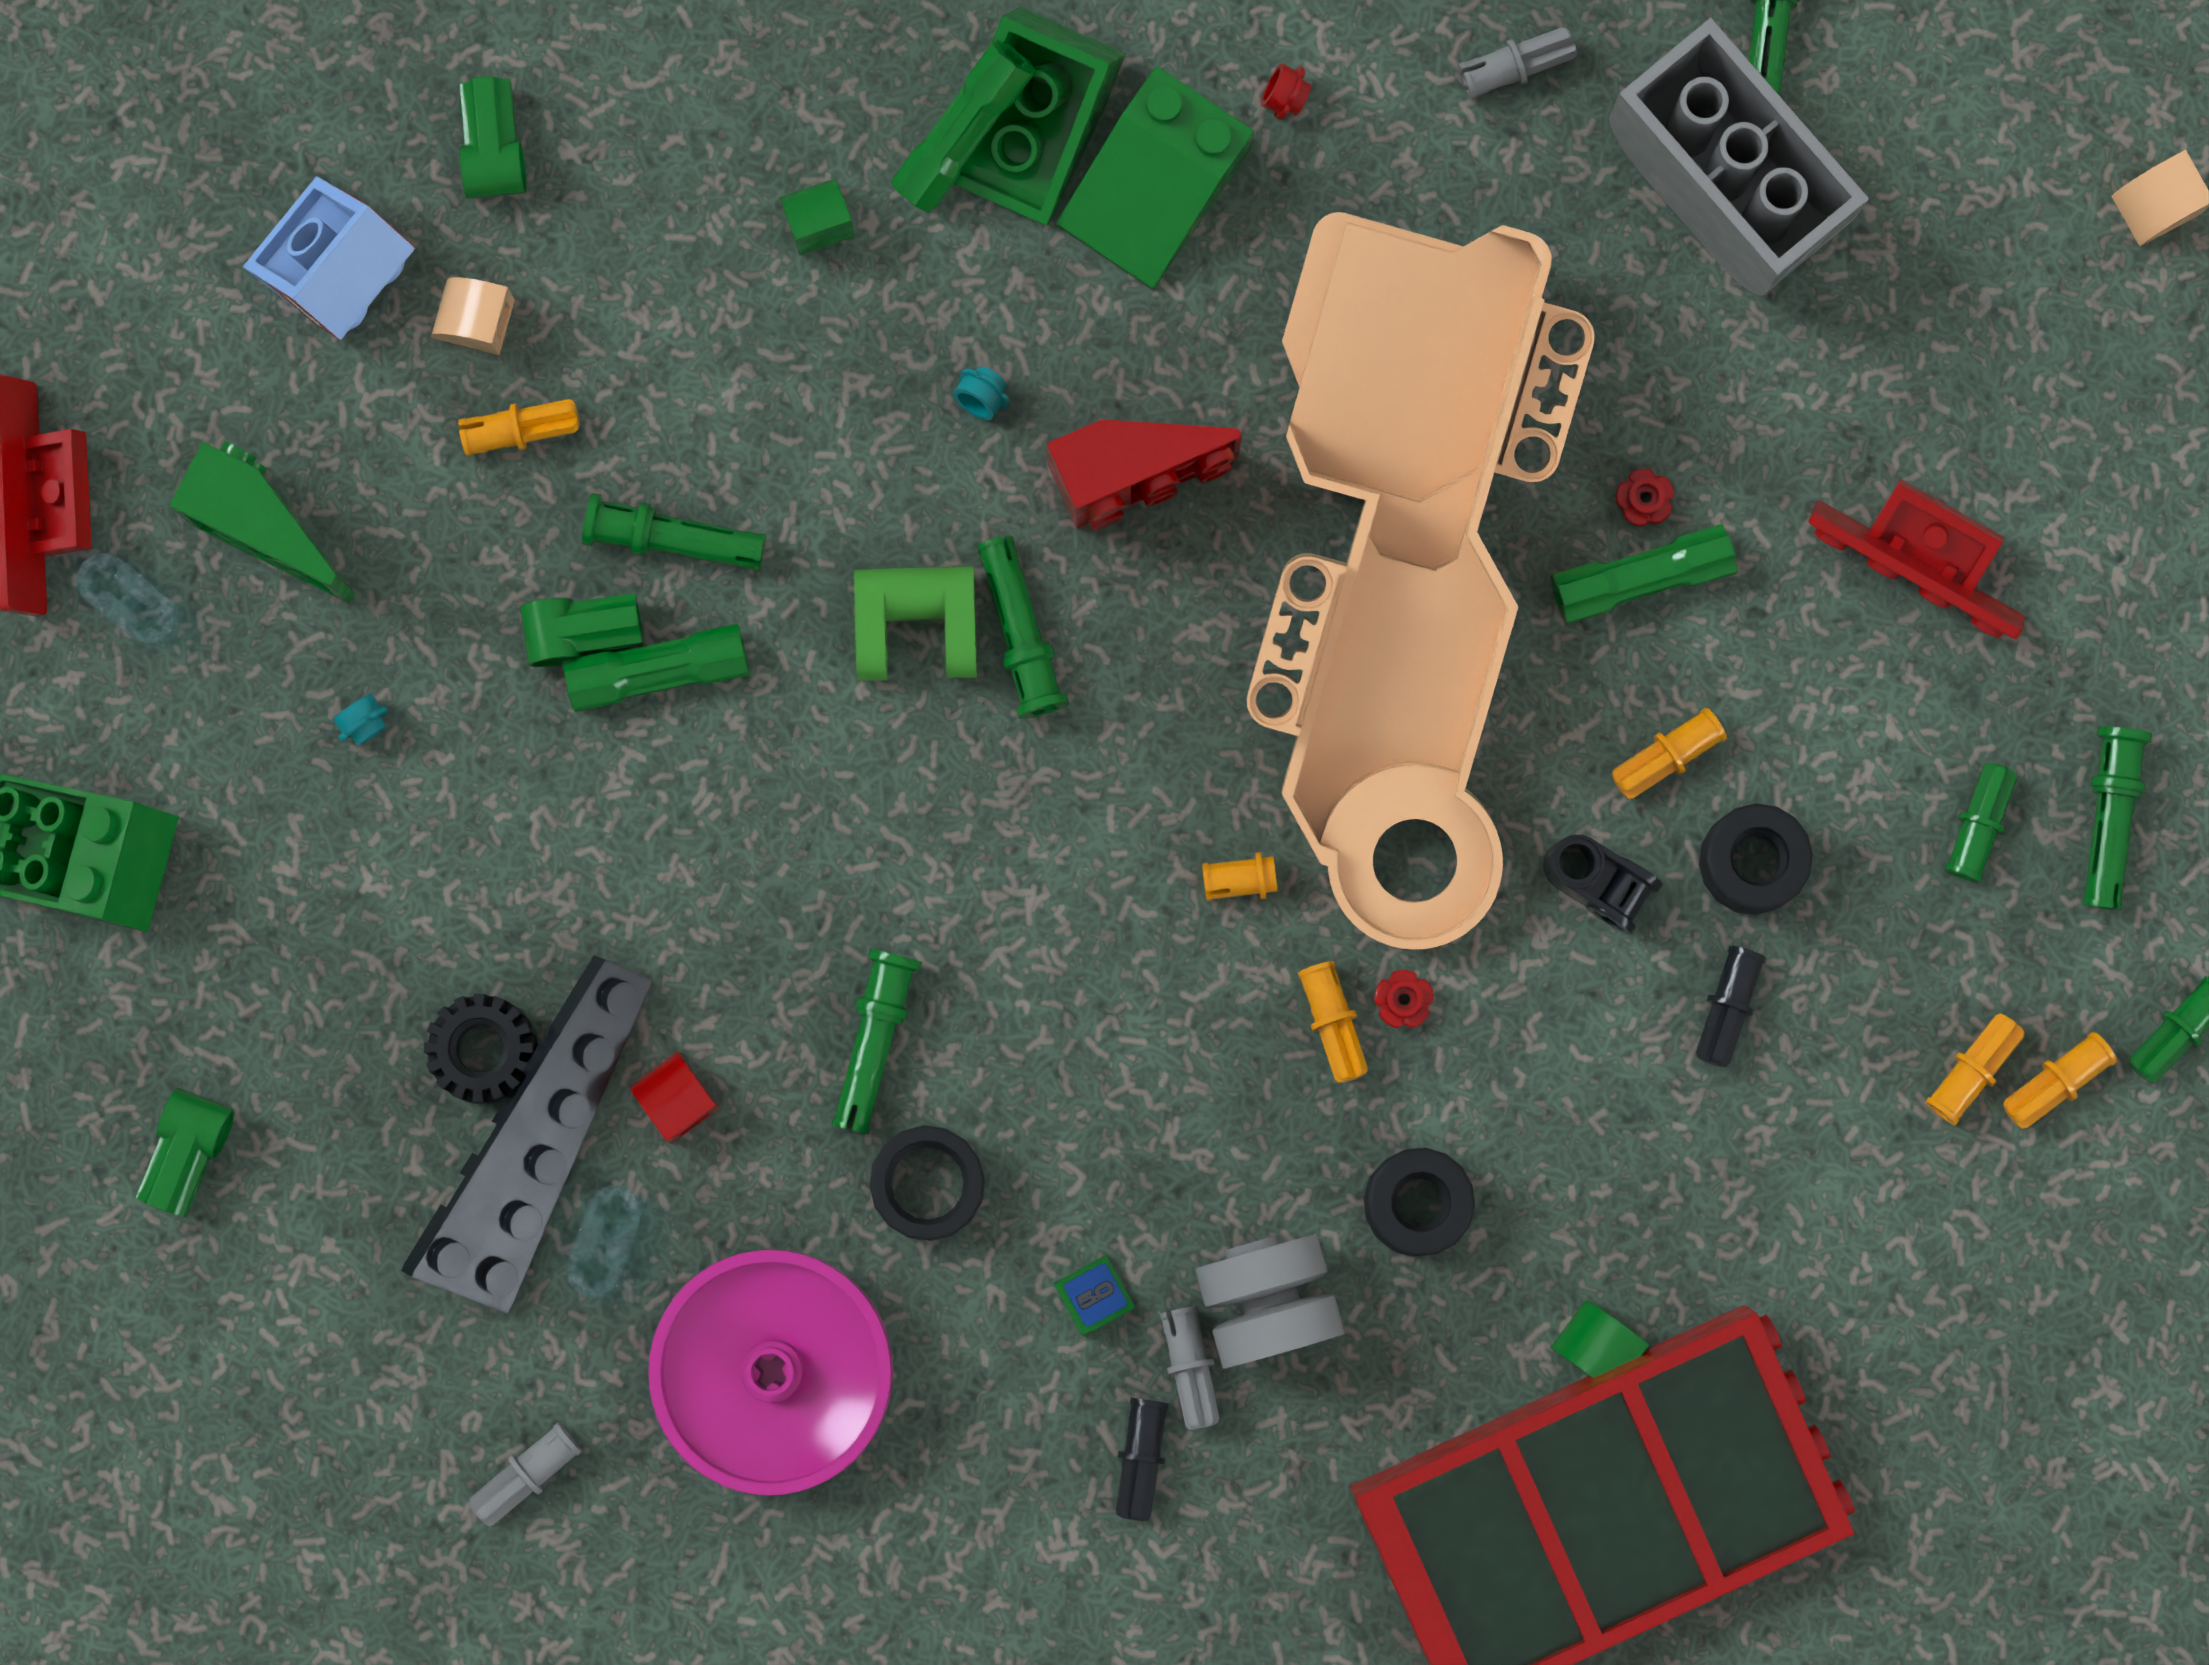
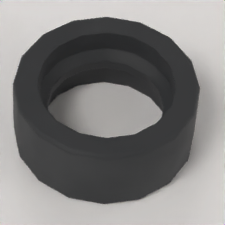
(888, 1160)

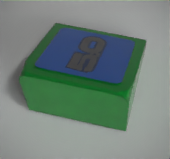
(1094, 1295)

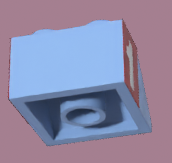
(330, 257)

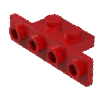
(40, 497)
(1930, 548)

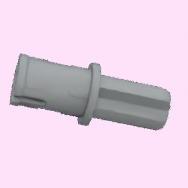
(1517, 62)
(1190, 1367)
(524, 1475)

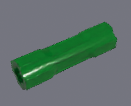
(986, 94)
(1684, 562)
(612, 677)

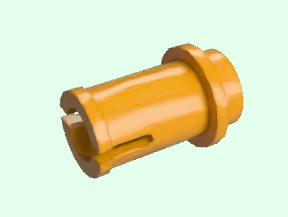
(1240, 877)

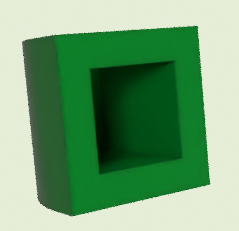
(817, 216)
(1597, 1341)

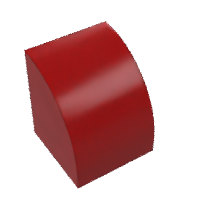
(674, 1098)

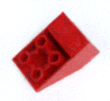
(1132, 461)

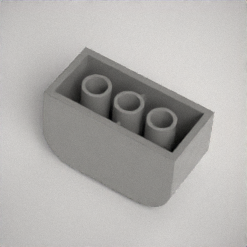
(1733, 160)

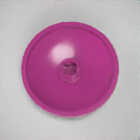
(770, 1372)

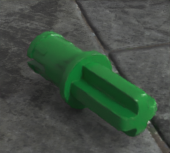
(1981, 822)
(2174, 1036)

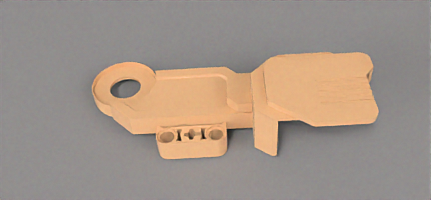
(1409, 399)

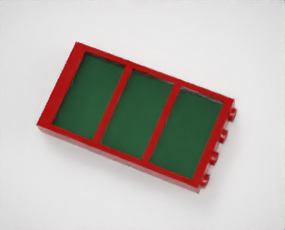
(1608, 1503)

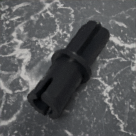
(1730, 1006)
(1141, 1459)

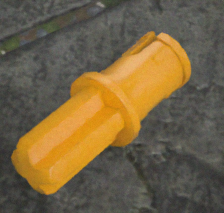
(518, 426)
(1668, 754)
(1333, 1021)
(1975, 1068)
(2059, 1080)

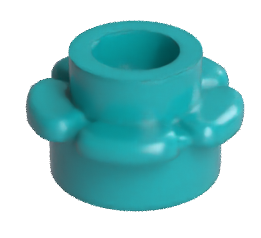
(981, 392)
(361, 720)

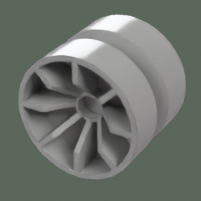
(1265, 1284)

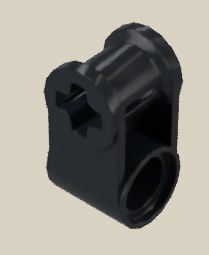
(1603, 883)

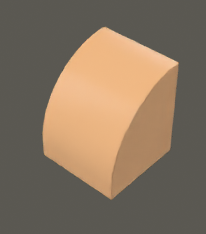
(2162, 198)
(473, 314)

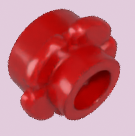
(1286, 91)
(1644, 513)
(1392, 1011)

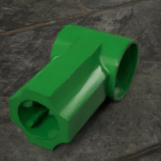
(492, 156)
(567, 629)
(189, 1136)

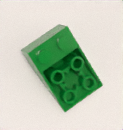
(82, 852)

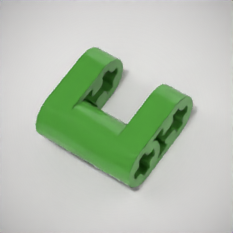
(913, 596)

